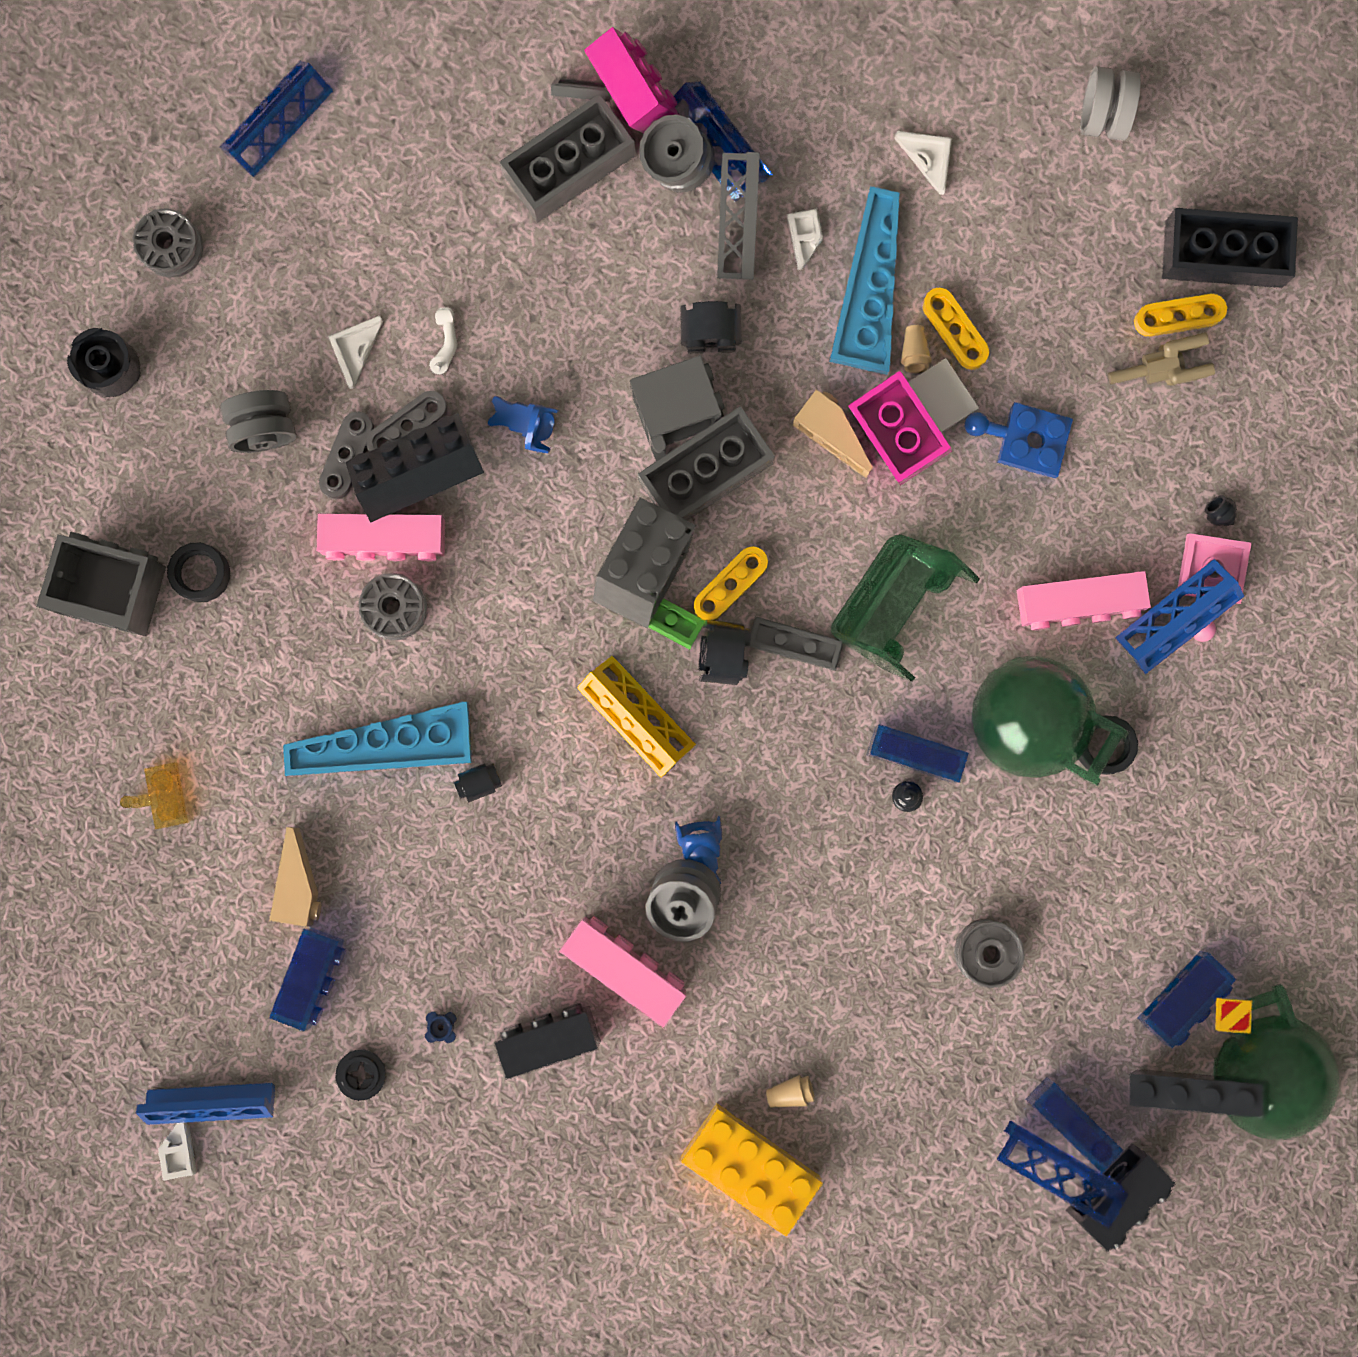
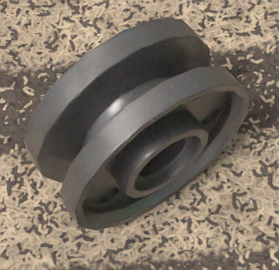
(155, 230)
(374, 604)
(1008, 956)

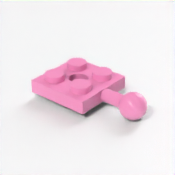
(1201, 550)

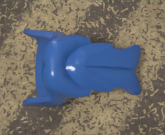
(531, 420)
(701, 847)

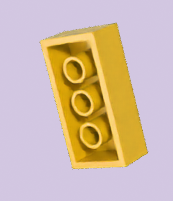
(751, 1169)

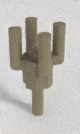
(1168, 364)

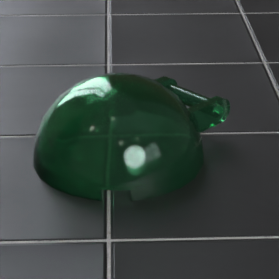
(1039, 720)
(1293, 1059)

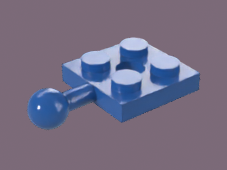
(1015, 447)

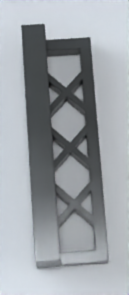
(750, 215)

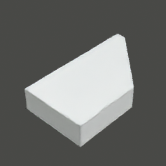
(805, 234)
(177, 1153)

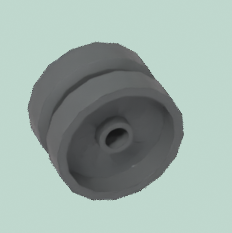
(677, 153)
(258, 421)
(683, 900)

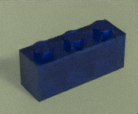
(917, 754)
(308, 979)
(1187, 999)
(1074, 1125)

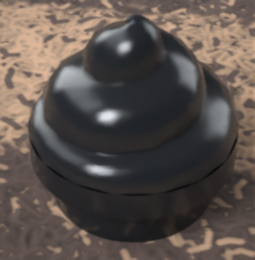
(1221, 511)
(907, 796)

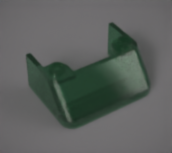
(889, 596)

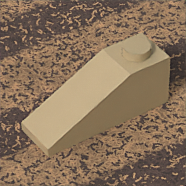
(829, 427)
(295, 886)

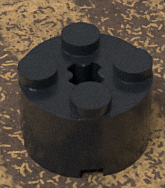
(711, 326)
(88, 366)
(723, 652)

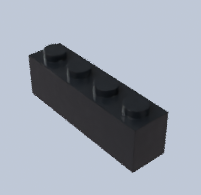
(1199, 1093)

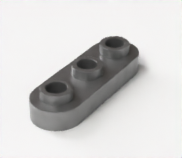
(413, 412)
(345, 440)

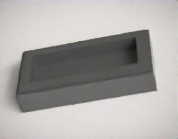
(579, 89)

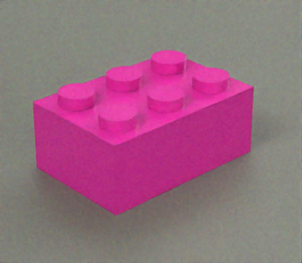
(631, 79)
(900, 428)

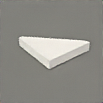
(929, 154)
(353, 347)

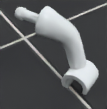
(441, 361)

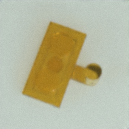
(163, 796)

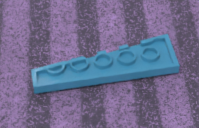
(867, 307)
(404, 742)

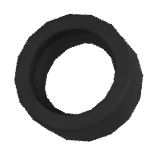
(177, 561)
(1128, 755)

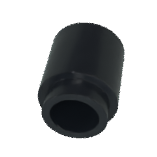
(477, 782)

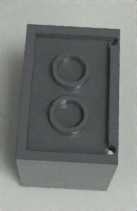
(643, 562)
(102, 583)

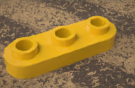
(1191, 308)
(953, 315)
(737, 571)

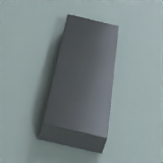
(795, 643)

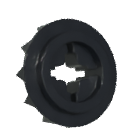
(349, 1084)

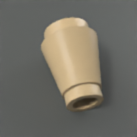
(915, 350)
(791, 1093)

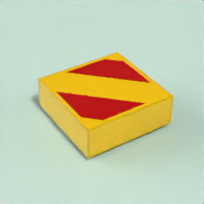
(1233, 1015)

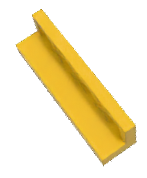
(632, 719)

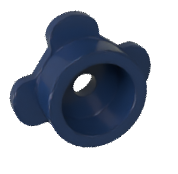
(434, 1020)

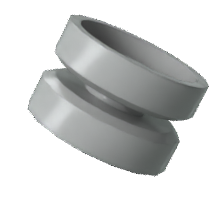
(1110, 103)

